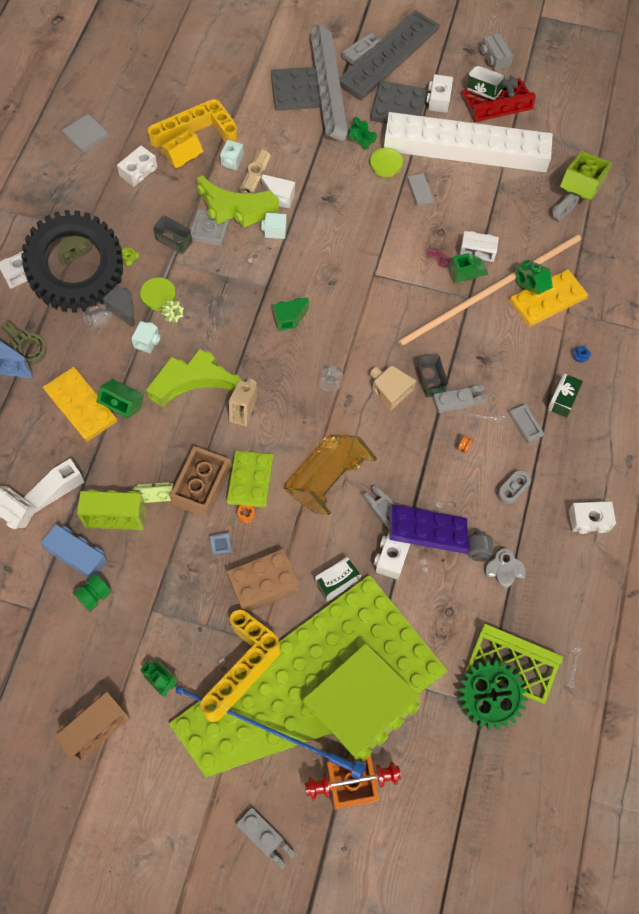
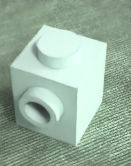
(232, 155)
(274, 225)
(146, 337)

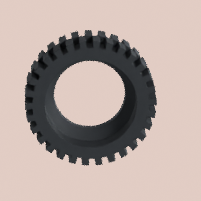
(66, 293)

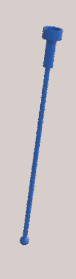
(357, 768)

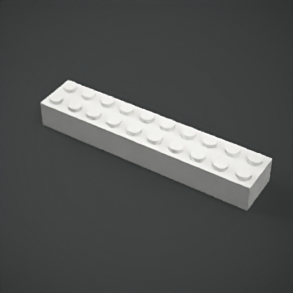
(469, 142)

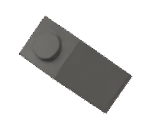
(120, 303)

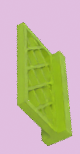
(526, 649)

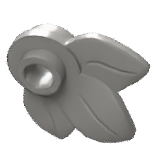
(507, 570)

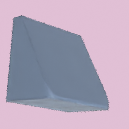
(220, 542)

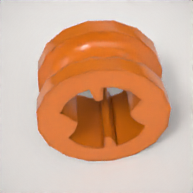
(465, 444)
(242, 518)

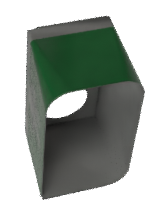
(175, 229)
(429, 362)

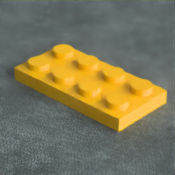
(564, 294)
(79, 404)

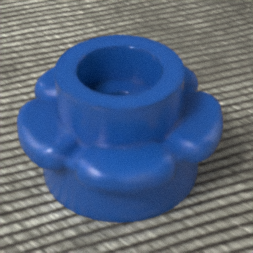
(581, 358)

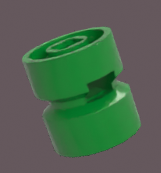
(92, 592)

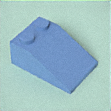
(13, 363)

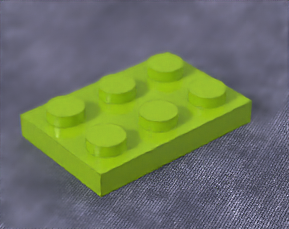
(250, 479)

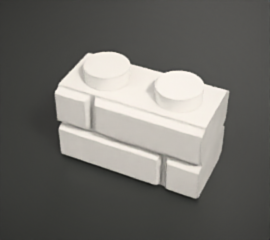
(479, 245)
(15, 508)

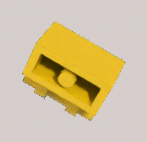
(182, 148)

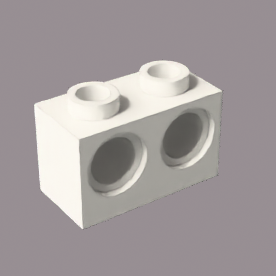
(137, 166)

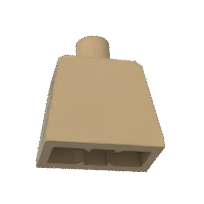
(391, 386)
(244, 395)

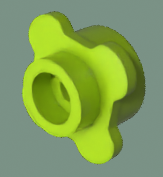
(129, 252)

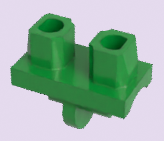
(360, 132)
(159, 676)

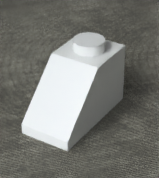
(281, 188)

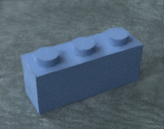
(74, 551)

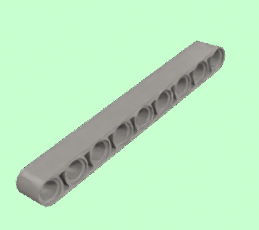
(329, 83)

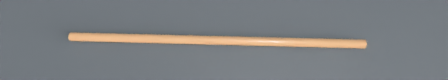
(484, 293)

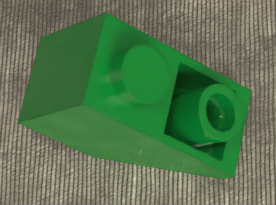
(467, 267)
(290, 313)

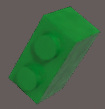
(120, 398)

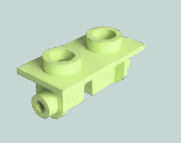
(155, 494)

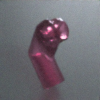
(436, 254)

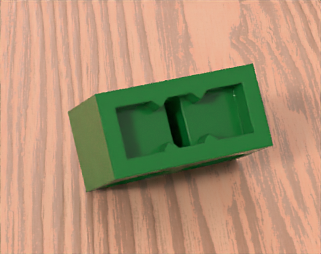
(533, 277)

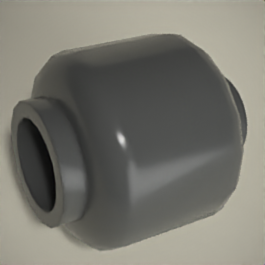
(480, 546)

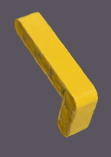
(194, 119)
(243, 666)

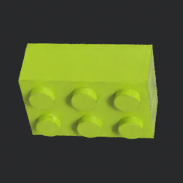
(586, 175)
(112, 510)

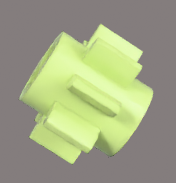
(172, 311)

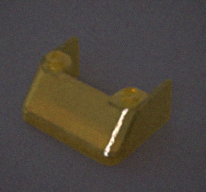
(324, 468)

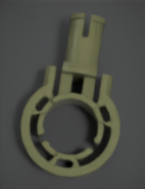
(21, 339)

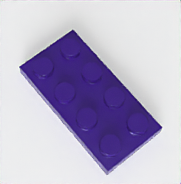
(428, 529)

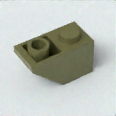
(73, 247)

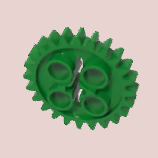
(495, 714)

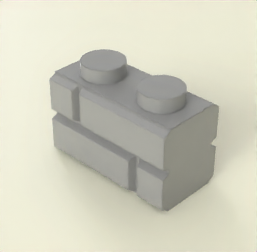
(496, 52)

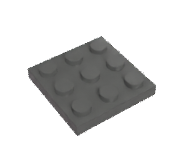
(296, 88)
(398, 99)

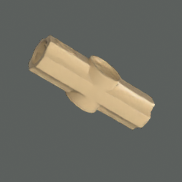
(255, 171)

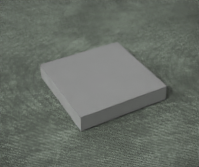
(85, 133)
(207, 230)

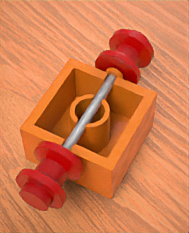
(349, 791)

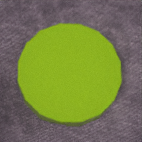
(386, 162)
(156, 293)

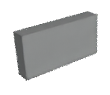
(420, 189)
(526, 423)

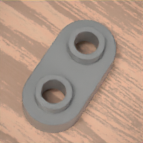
(565, 206)
(513, 488)

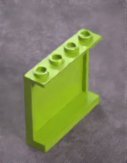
(362, 702)

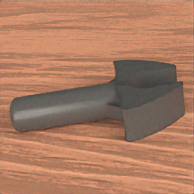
(509, 85)

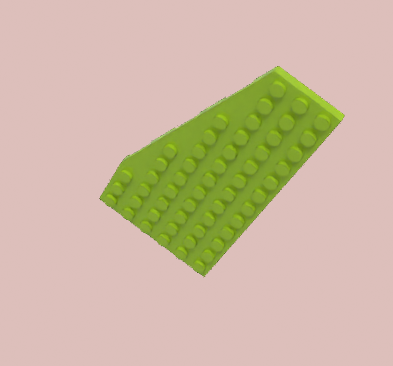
(305, 661)

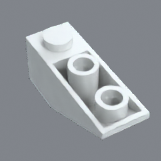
(55, 485)

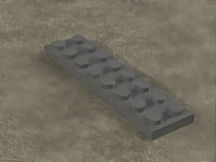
(388, 54)

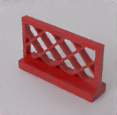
(500, 106)

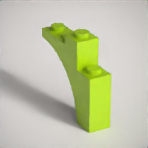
(244, 207)
(179, 377)

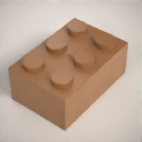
(200, 482)
(263, 581)
(91, 727)

